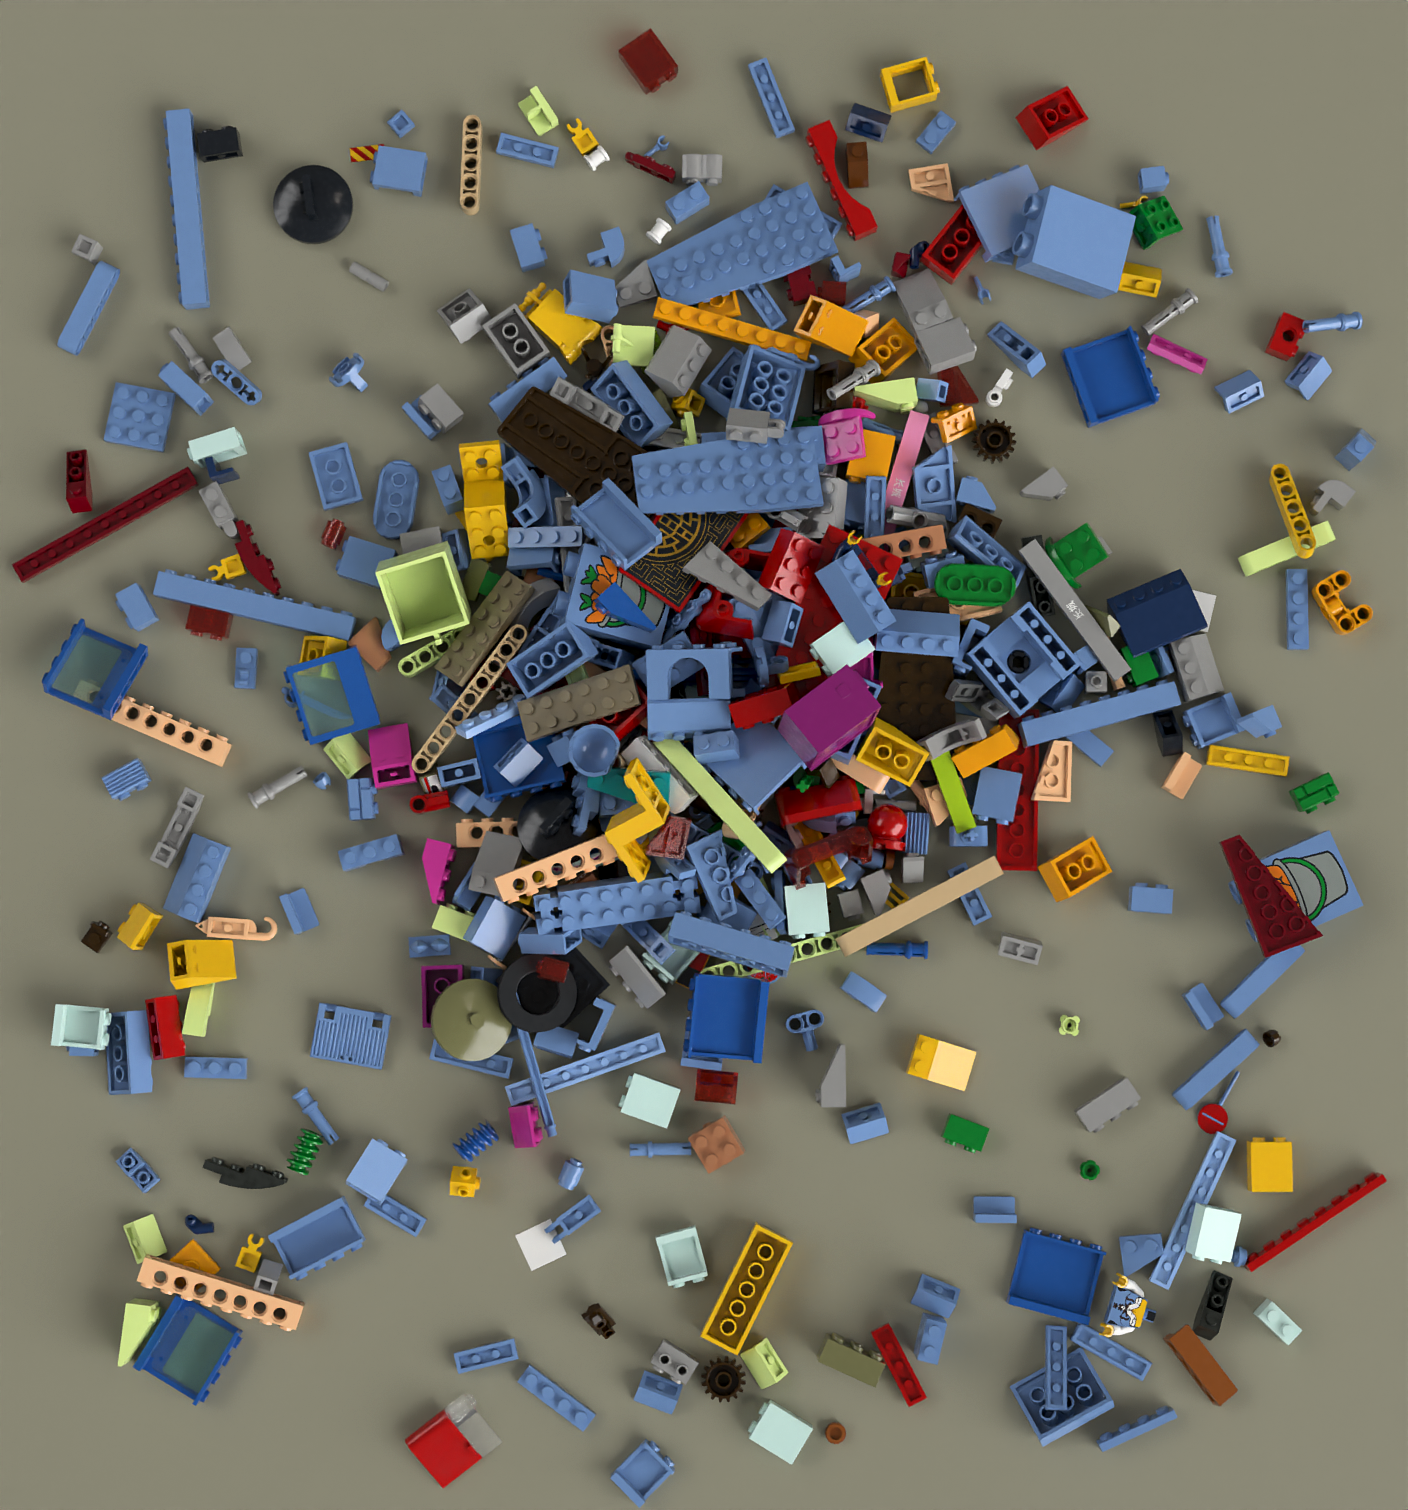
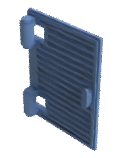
(350, 1036)

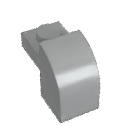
(1333, 492)

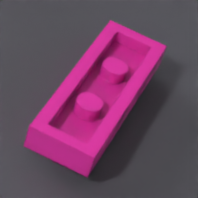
(1177, 354)

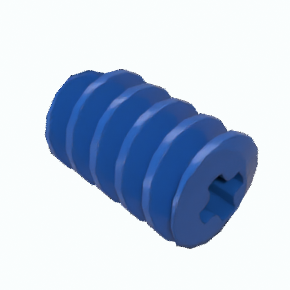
(476, 1141)

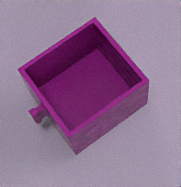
(829, 717)

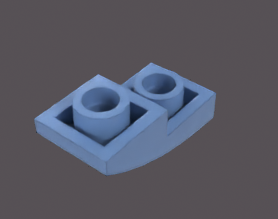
(863, 991)
(139, 1171)

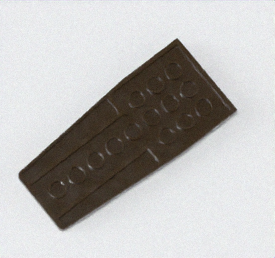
(570, 446)
(916, 684)

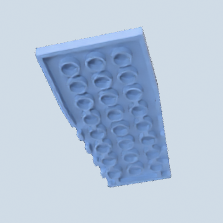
(745, 249)
(730, 476)

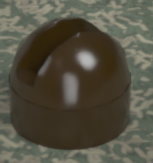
(1267, 1038)

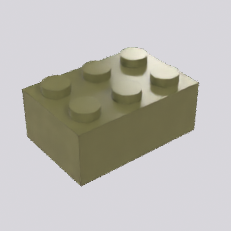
(851, 1359)

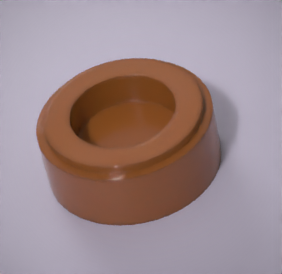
(889, 859)
(835, 1432)

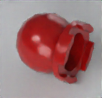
(887, 826)

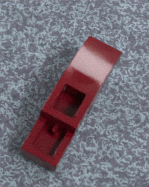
(259, 566)

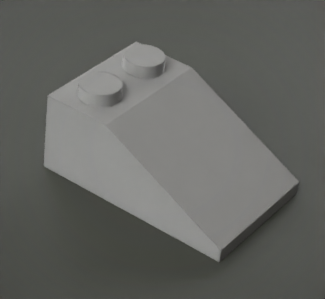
(922, 301)
(496, 857)
(833, 1084)

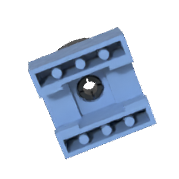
(1042, 658)

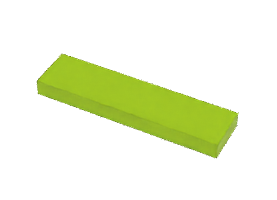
(953, 793)

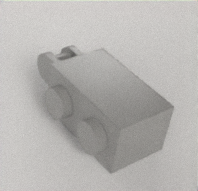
(752, 426)
(220, 509)

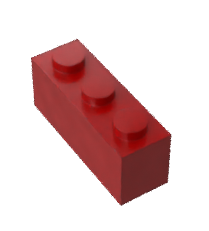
(165, 1027)

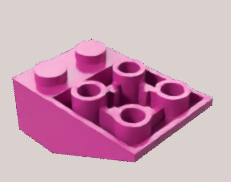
(391, 756)
(436, 862)
(524, 1125)

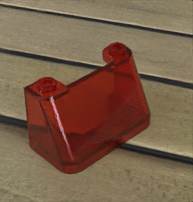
(853, 840)

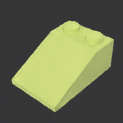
(890, 395)
(138, 1321)

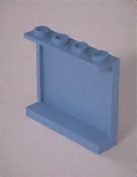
(997, 208)
(762, 767)

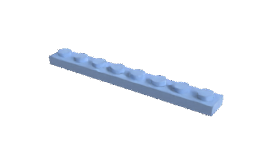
(588, 1068)
(1199, 1193)

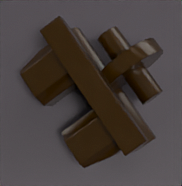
(599, 1320)

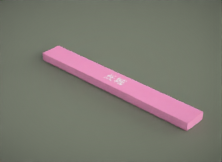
(903, 464)

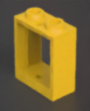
(886, 78)

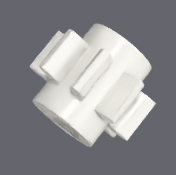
(504, 688)

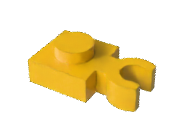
(583, 139)
(231, 568)
(249, 1256)

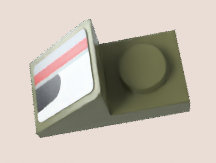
(429, 780)

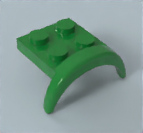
(1076, 553)

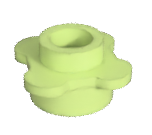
(1073, 1030)

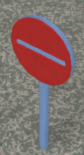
(1213, 1116)

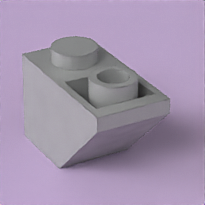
(912, 868)

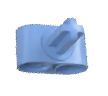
(970, 838)
(806, 1028)

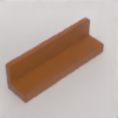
(1201, 1365)

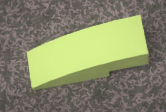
(198, 1010)

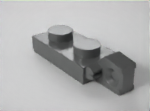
(966, 690)

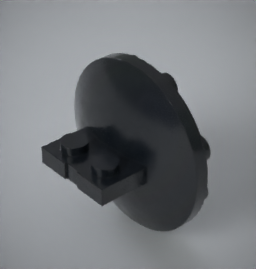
(313, 204)
(546, 824)

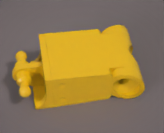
(562, 330)

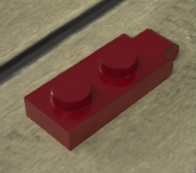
(650, 166)

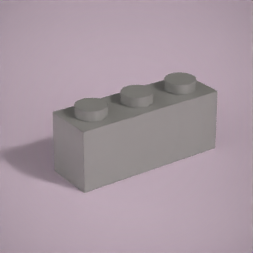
(1107, 1105)

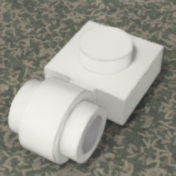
(1004, 382)

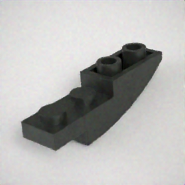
(1038, 594)
(253, 1178)

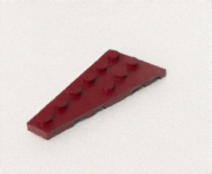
(1270, 908)

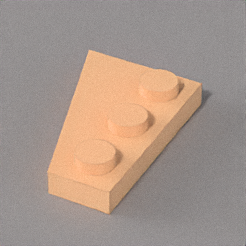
(1055, 774)

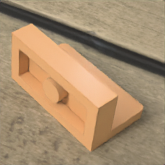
(1181, 776)

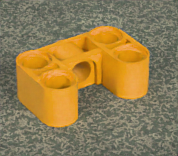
(1334, 609)

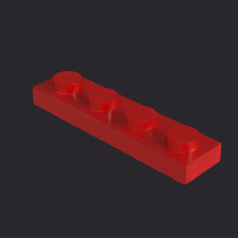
(898, 1364)

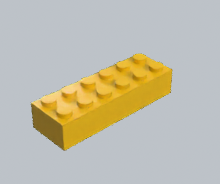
(746, 1288)

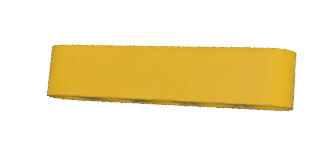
(1292, 519)

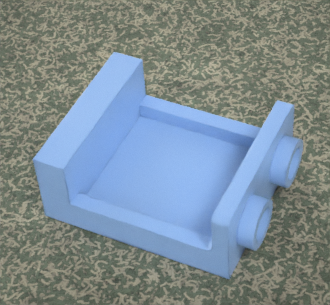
(376, 1170)

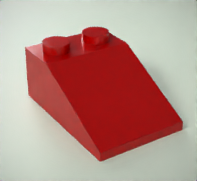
(1051, 117)

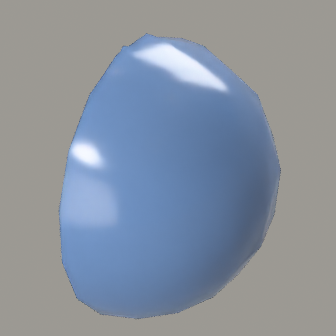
(593, 750)

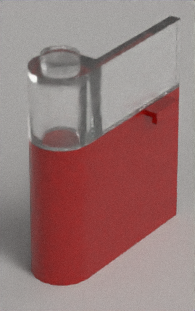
(453, 1440)

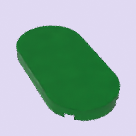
(975, 584)

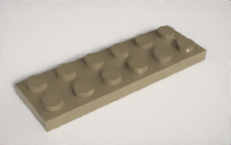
(484, 628)
(579, 703)

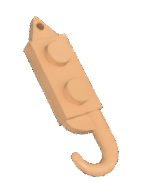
(236, 928)

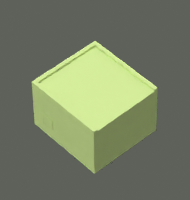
(424, 593)

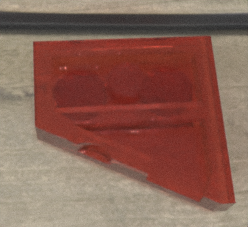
(958, 389)
(670, 839)

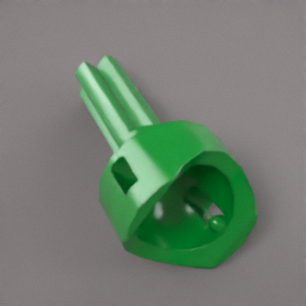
(803, 781)

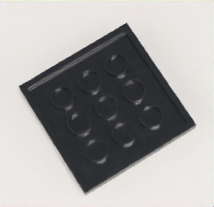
(540, 995)

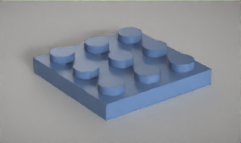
(139, 417)

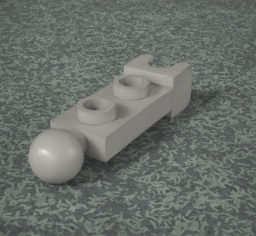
(932, 433)

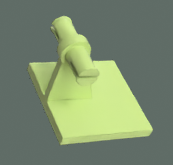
(633, 344)

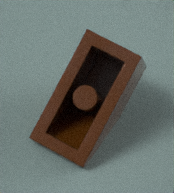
(857, 165)

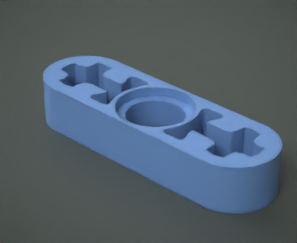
(244, 396)

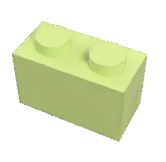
(451, 921)

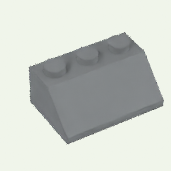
(677, 361)
(1195, 667)
(636, 978)

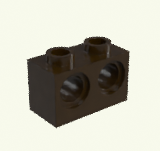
(981, 518)

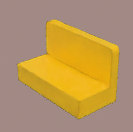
(1140, 279)

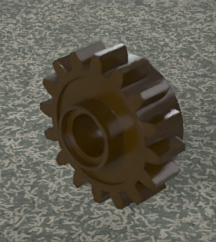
(991, 451)
(727, 1390)

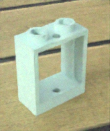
(219, 445)

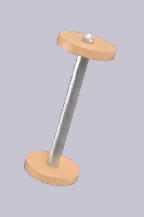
(531, 915)

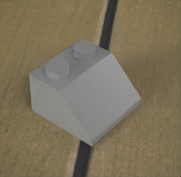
(464, 315)

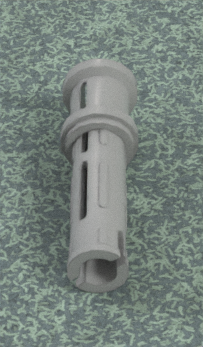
(1176, 304)
(196, 362)
(860, 376)
(268, 791)

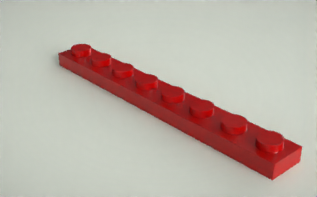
(1320, 1217)

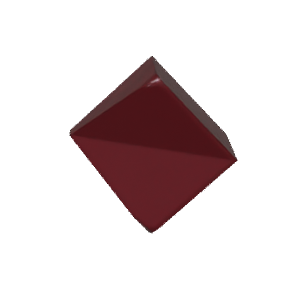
(900, 265)

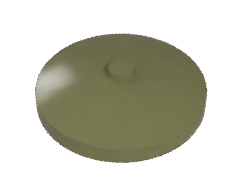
(469, 1020)

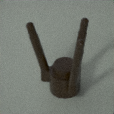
(594, 366)

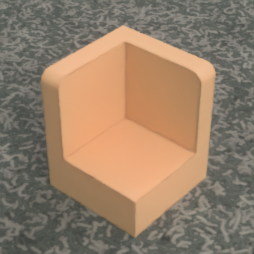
(873, 318)

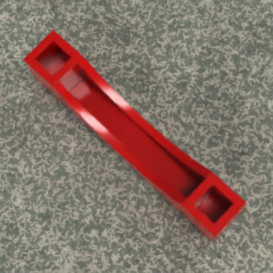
(857, 216)

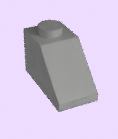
(1046, 486)
(877, 889)

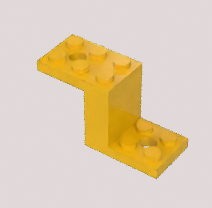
(484, 499)
(637, 820)

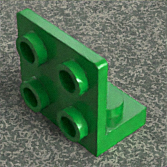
(1154, 221)

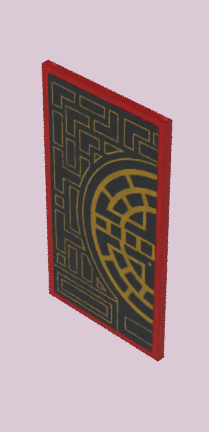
(682, 539)

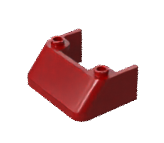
(718, 613)
(817, 801)

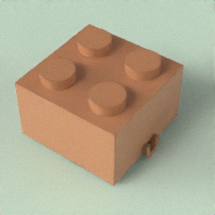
(716, 1144)

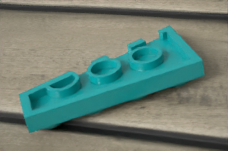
(614, 784)

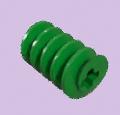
(304, 1151)

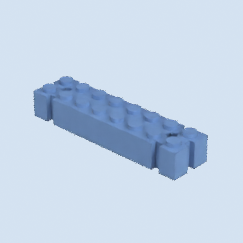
(614, 902)

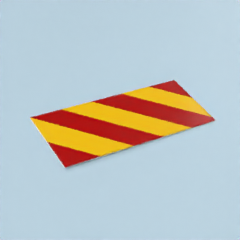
(363, 153)

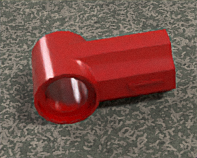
(432, 801)

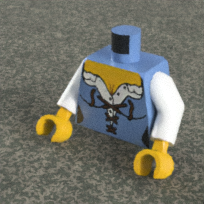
(1126, 1308)

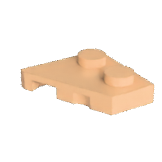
(932, 182)
(936, 803)

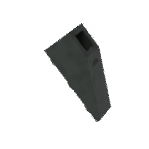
(1212, 1306)

